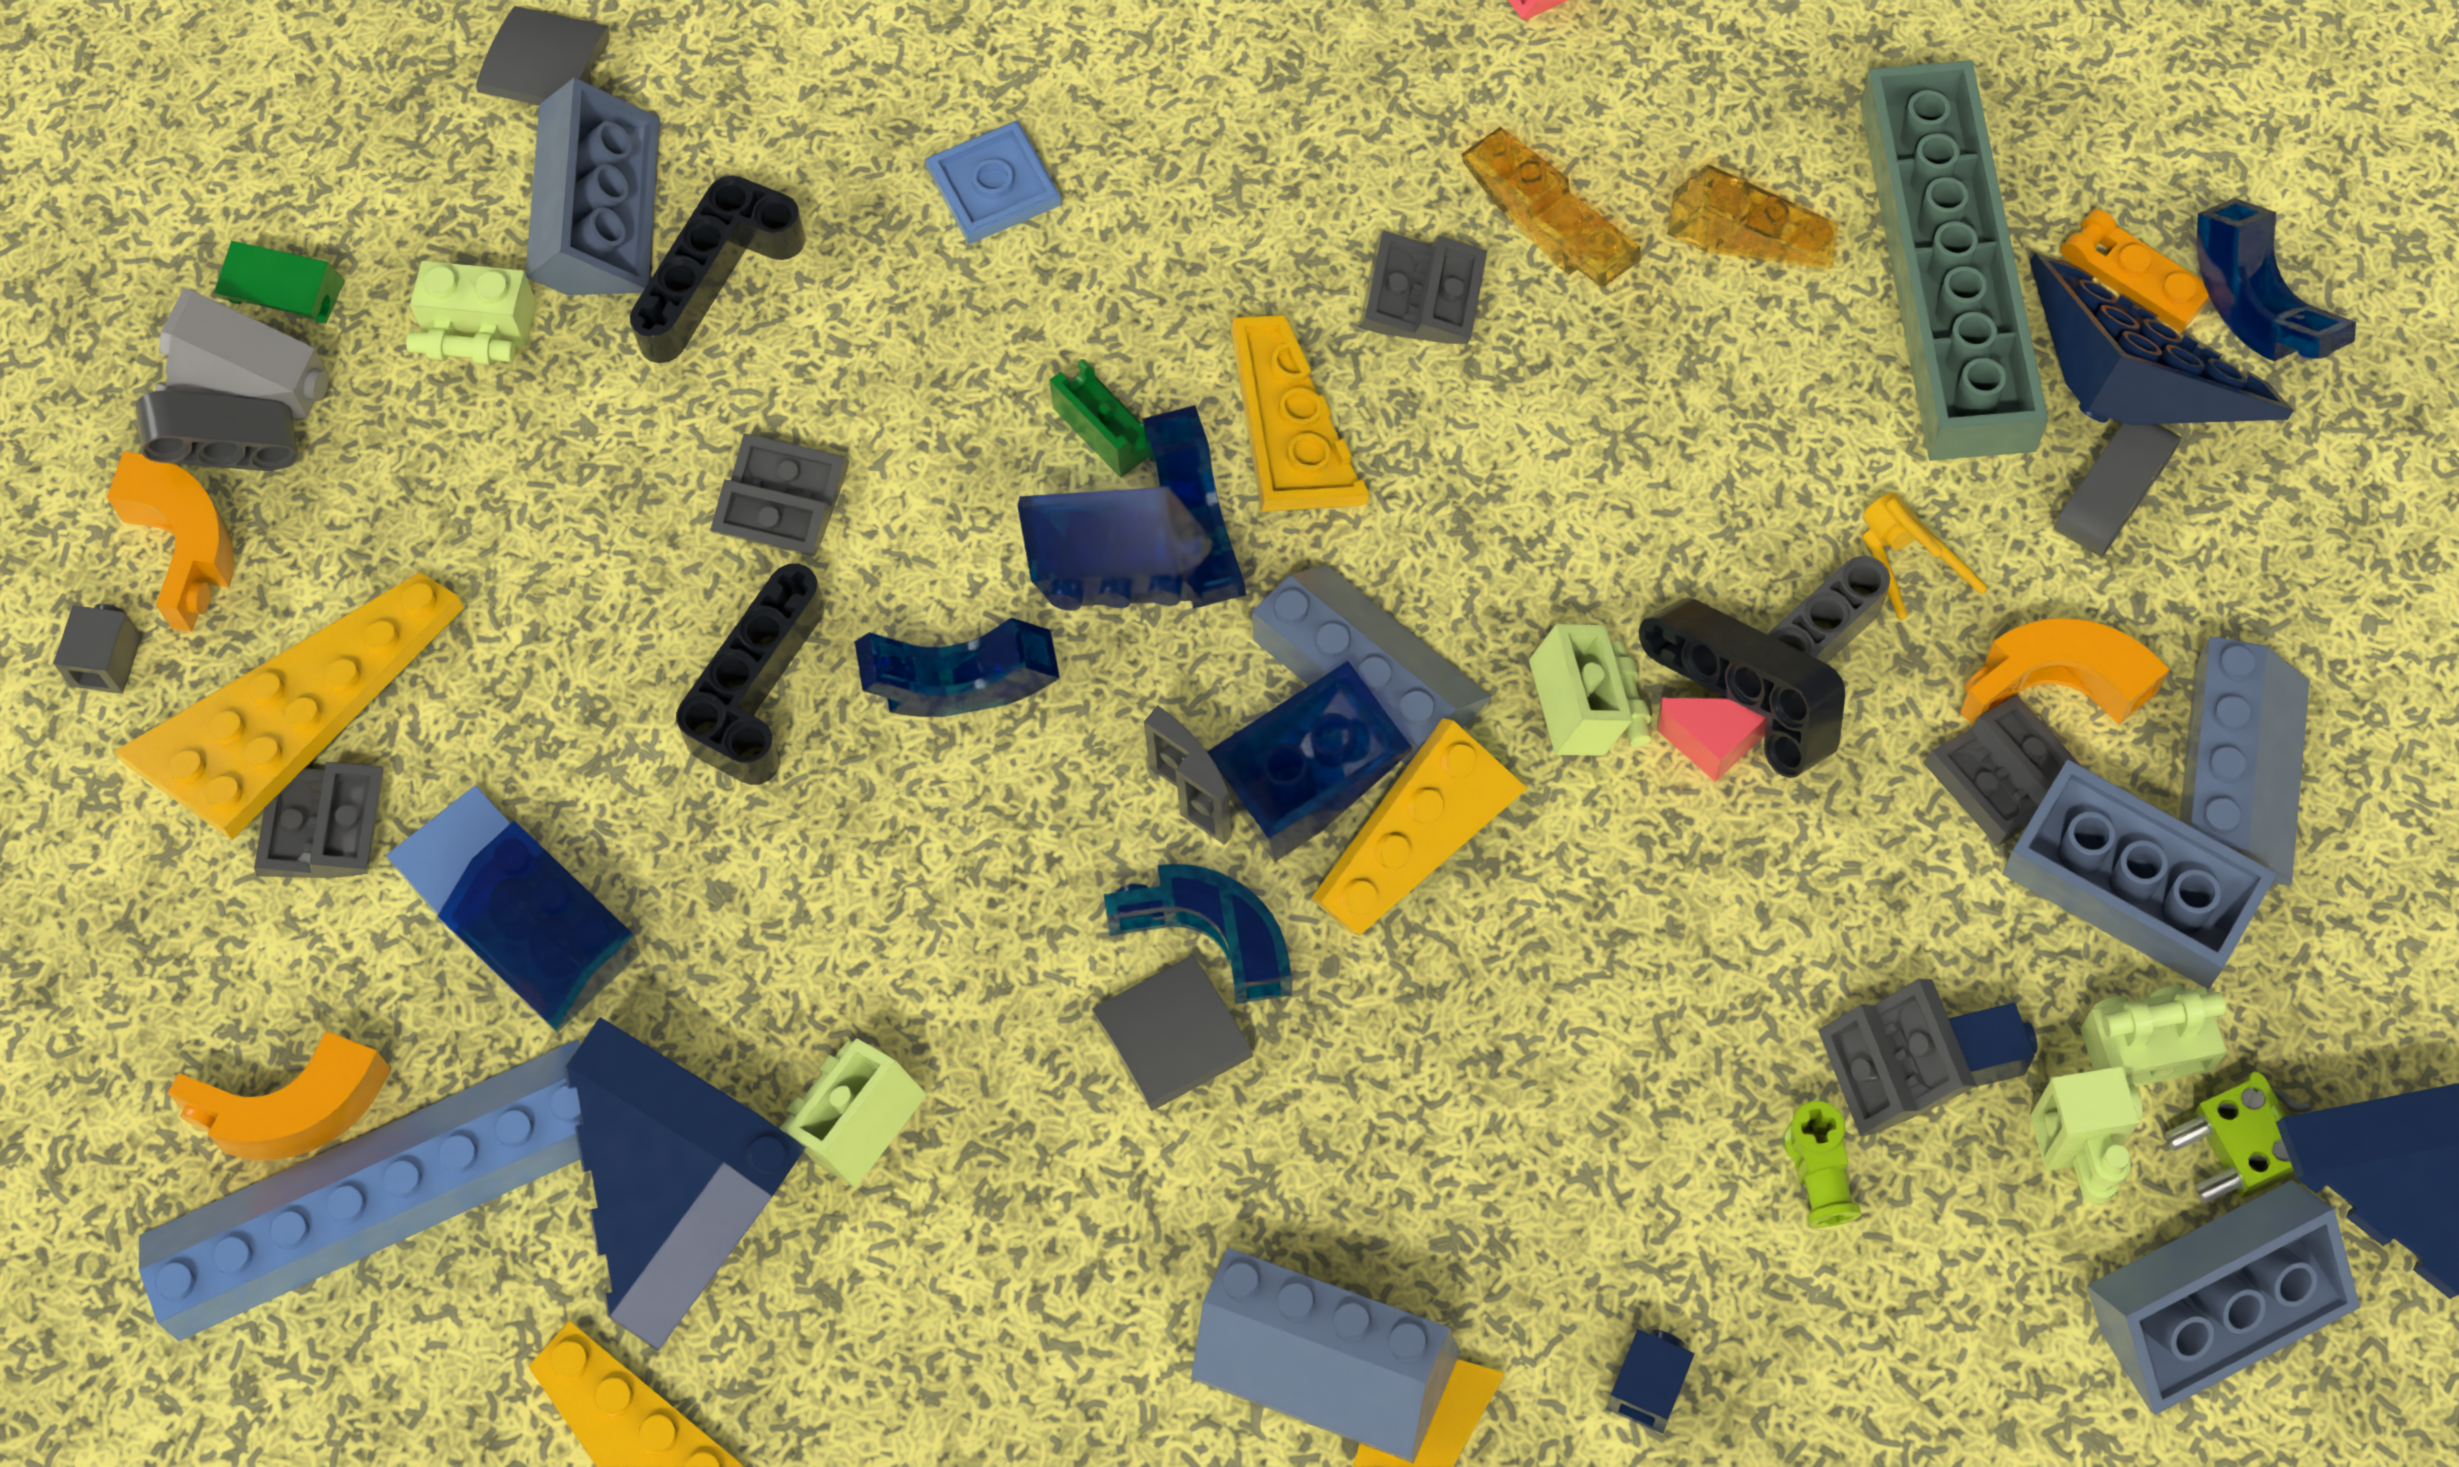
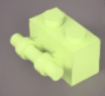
(470, 312)
(1588, 691)
(2157, 1036)
(853, 1110)
(2085, 1125)

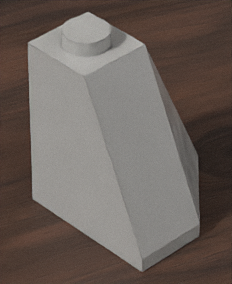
(237, 356)

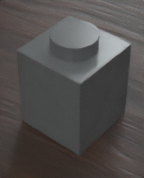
(97, 648)

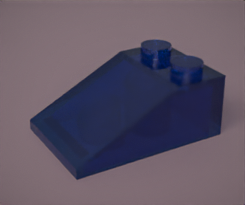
(1309, 759)

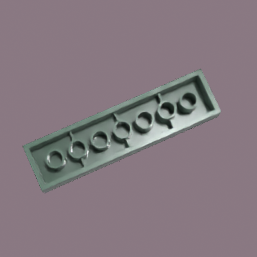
(1952, 262)

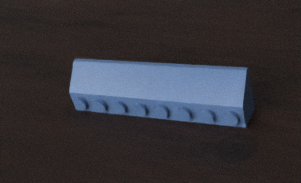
(361, 1196)

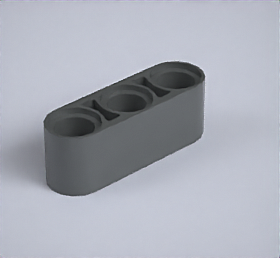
(216, 431)
(2116, 485)
(1839, 606)

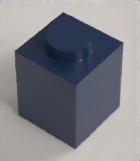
(1995, 1043)
(1651, 1379)

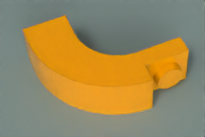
(176, 502)
(2070, 653)
(296, 1119)

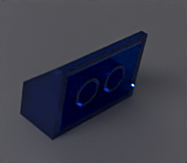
(1114, 548)
(537, 927)

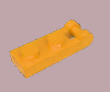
(2136, 270)

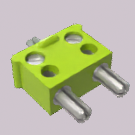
(2243, 1140)

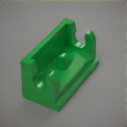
(279, 281)
(1100, 419)

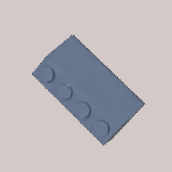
(592, 193)
(1323, 621)
(2246, 752)
(2138, 874)
(2226, 1295)
(1322, 1354)

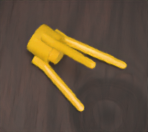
(1897, 526)

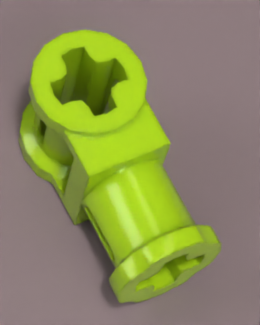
(1821, 1164)

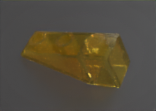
(1746, 221)

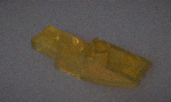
(1544, 209)

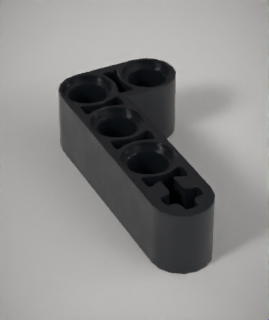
(668, 318)
(784, 608)
(1757, 671)

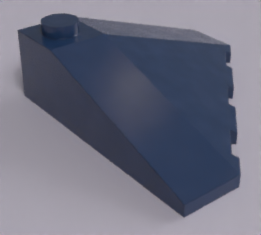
(2136, 367)
(2394, 1167)
(671, 1174)

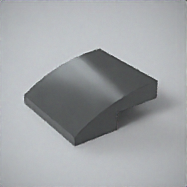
(539, 55)
(1423, 289)
(780, 495)
(1188, 766)
(2000, 768)
(321, 823)
(1172, 1032)
(1896, 1057)

